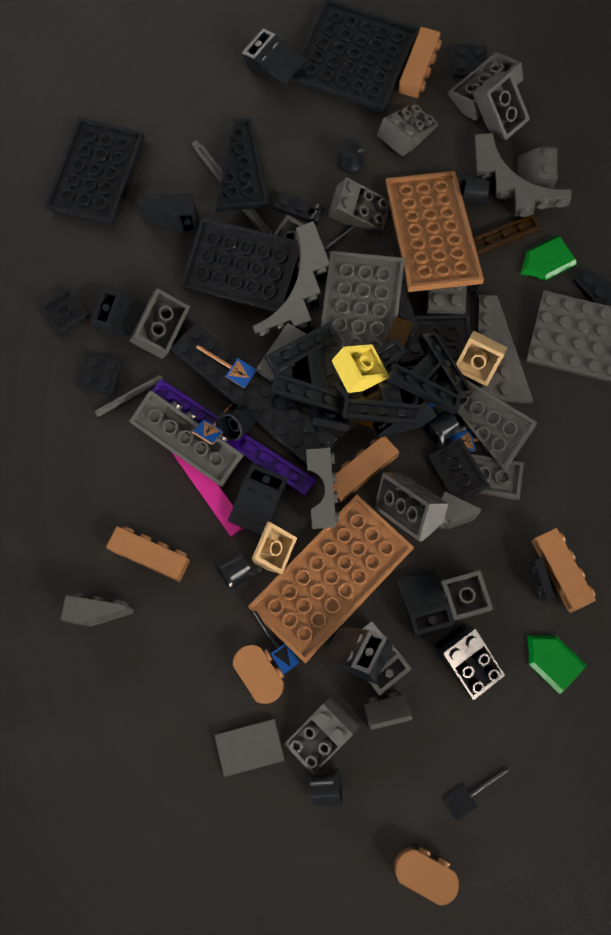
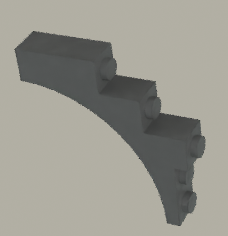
(508, 184)
(312, 260)

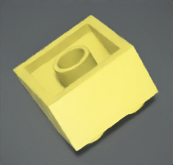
(359, 367)

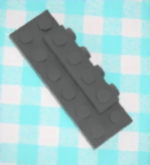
(174, 431)

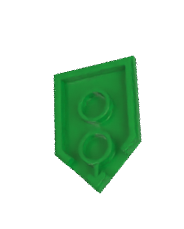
(548, 259)
(553, 661)

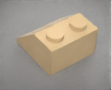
(480, 358)
(274, 548)

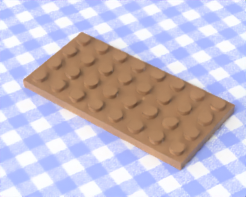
(433, 231)
(331, 578)

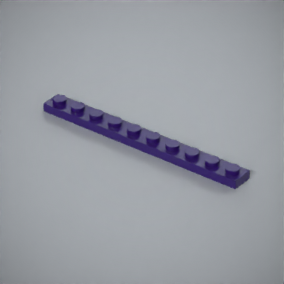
(246, 445)

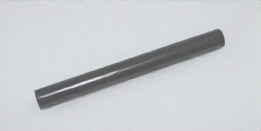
(129, 395)

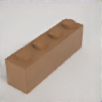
(419, 62)
(364, 467)
(148, 554)
(563, 570)

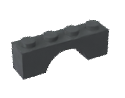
(324, 513)

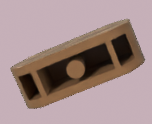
(258, 674)
(426, 875)

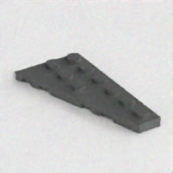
(509, 379)
(493, 422)

